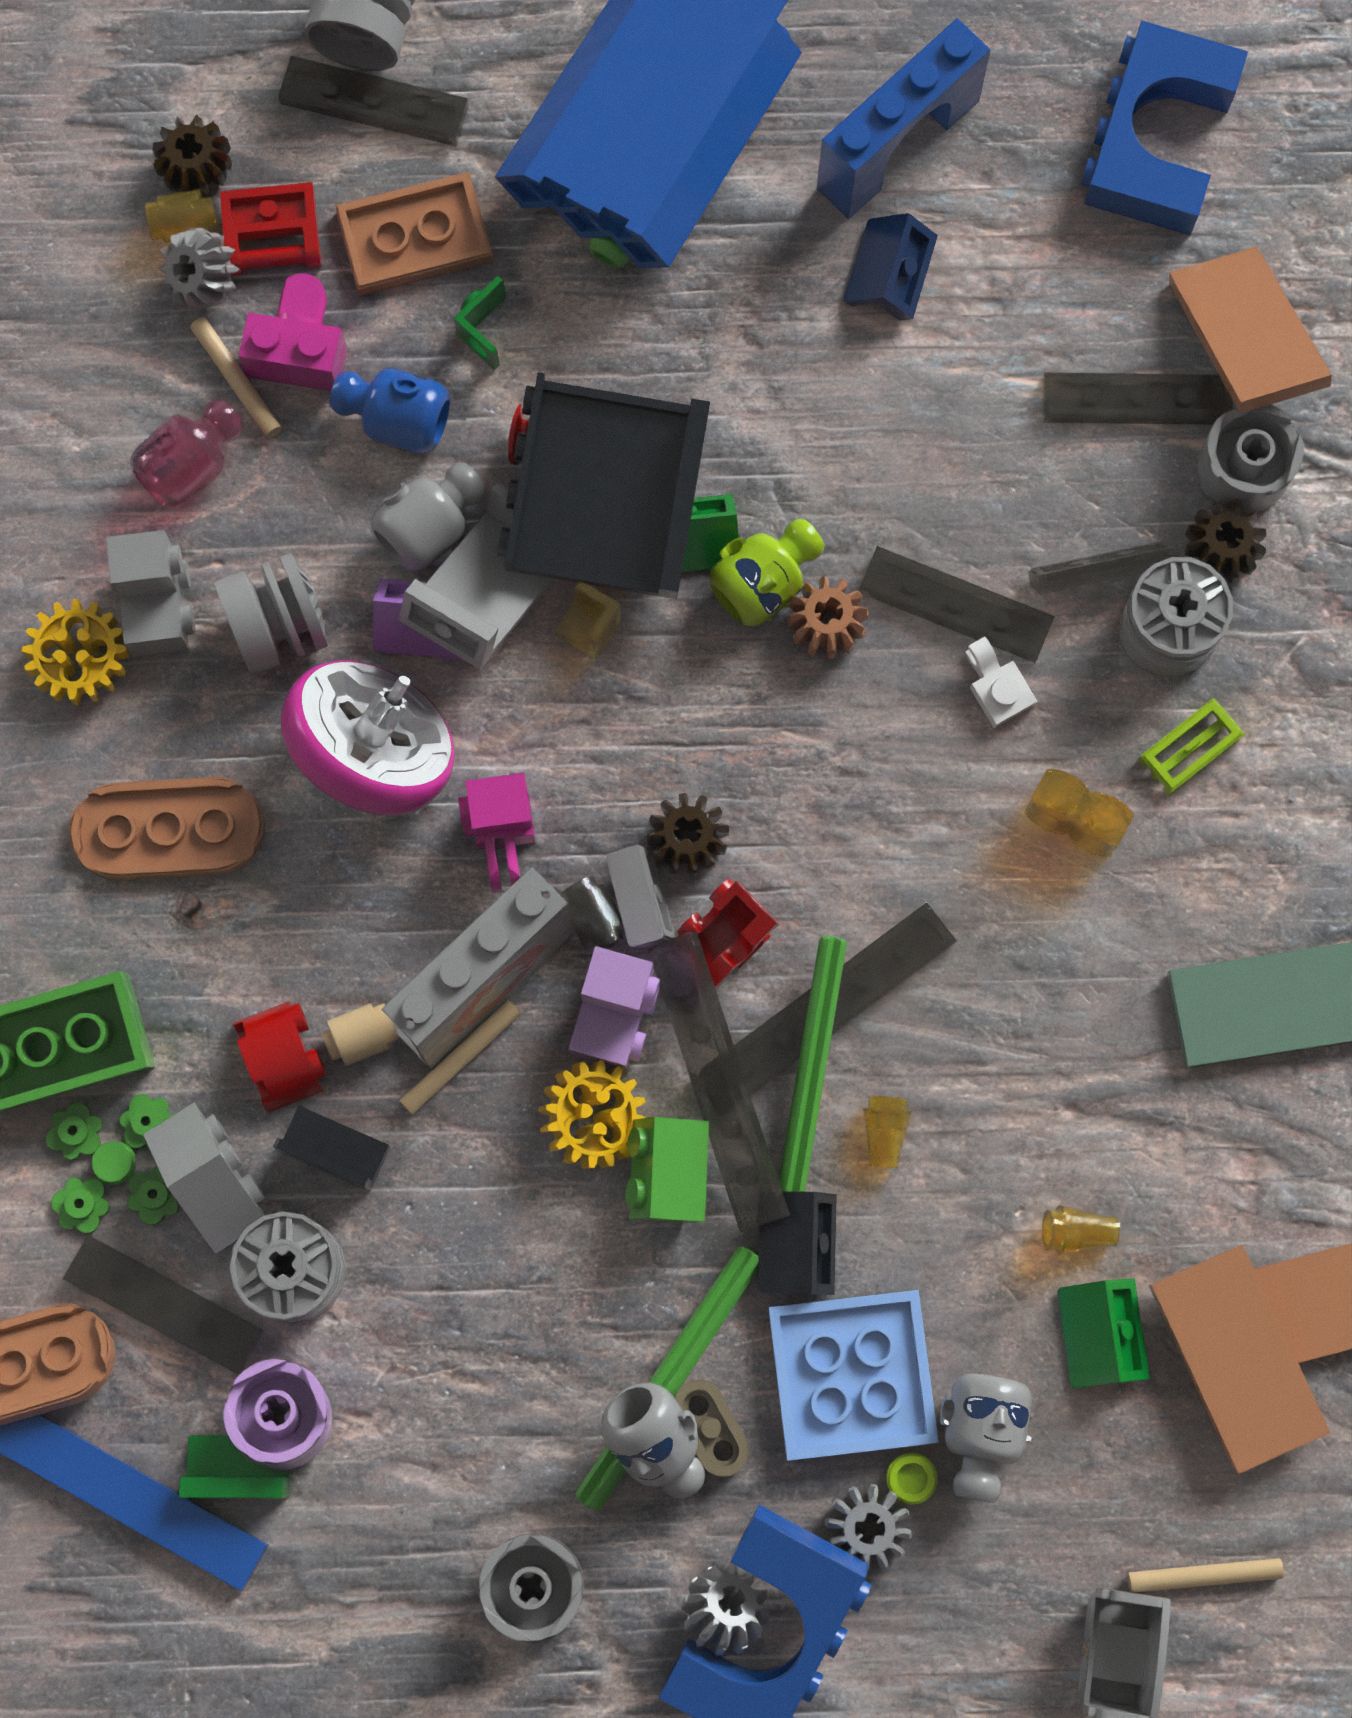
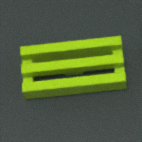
(1160, 771)

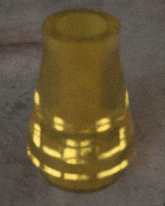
(886, 1129)
(1077, 1230)

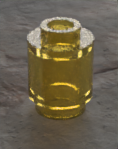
(179, 213)

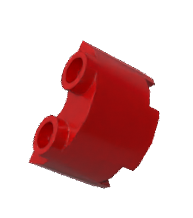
(731, 929)
(278, 1057)

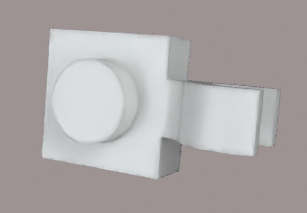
(999, 690)

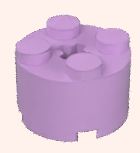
(251, 1406)

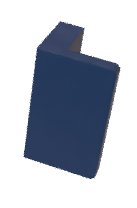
(892, 265)

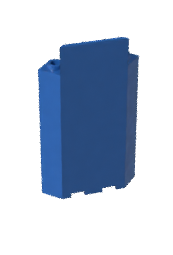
(651, 119)

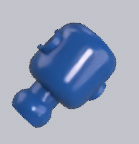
(394, 407)

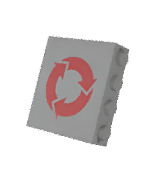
(481, 969)

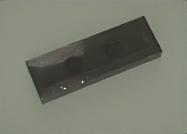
(1099, 567)

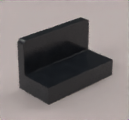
(333, 1148)
(800, 1248)

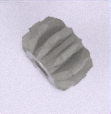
(198, 268)
(858, 1513)
(731, 1593)

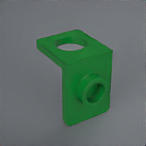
(473, 312)

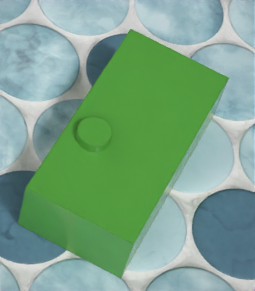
(70, 1040)

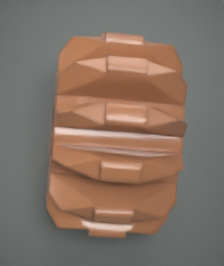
(815, 605)

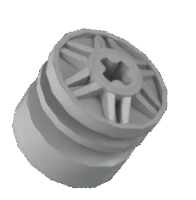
(359, 32)
(271, 613)
(1160, 638)
(317, 1264)

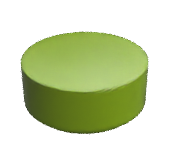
(911, 1478)

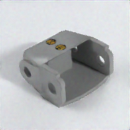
(1123, 1654)

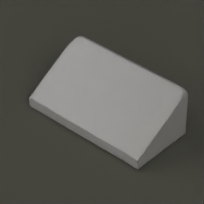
(640, 897)

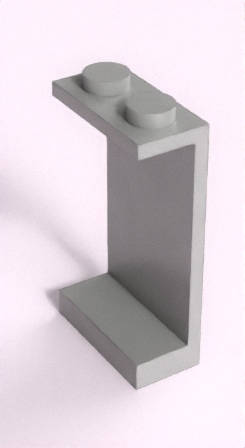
(472, 597)

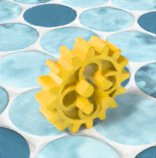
(56, 632)
(564, 1110)

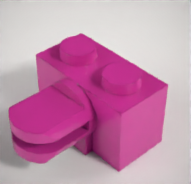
(294, 344)
(498, 817)

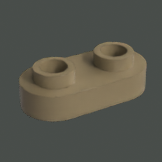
(715, 1426)

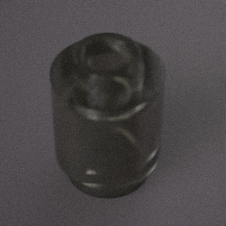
(593, 914)

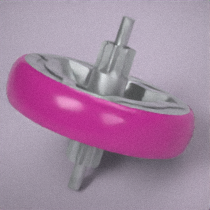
(356, 756)

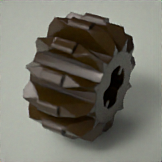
(184, 142)
(1235, 530)
(690, 818)

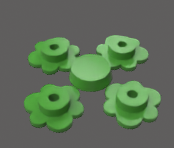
(111, 1164)

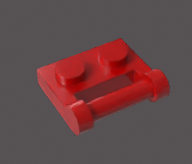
(271, 214)

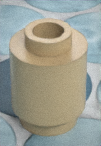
(359, 1034)

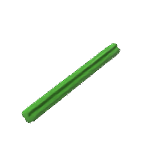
(812, 1063)
(679, 1362)

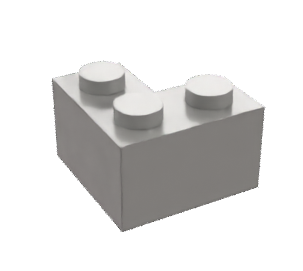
(150, 586)
(203, 1175)

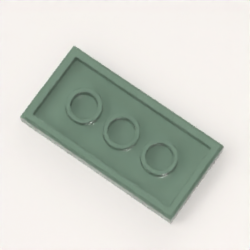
(1263, 1005)

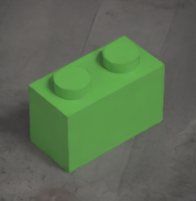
(667, 1170)

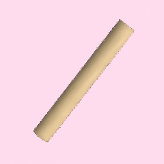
(236, 377)
(460, 1057)
(1205, 1575)

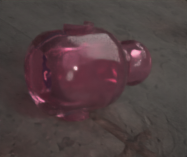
(185, 454)

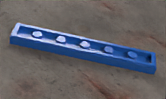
(133, 1498)

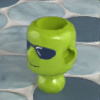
(764, 573)

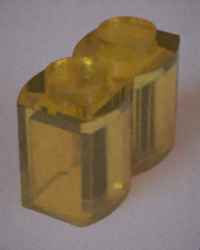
(1089, 818)

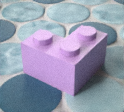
(612, 1008)

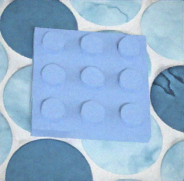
(852, 1375)

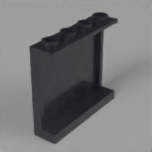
(604, 488)

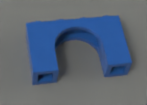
(1159, 66)
(937, 81)
(822, 1586)

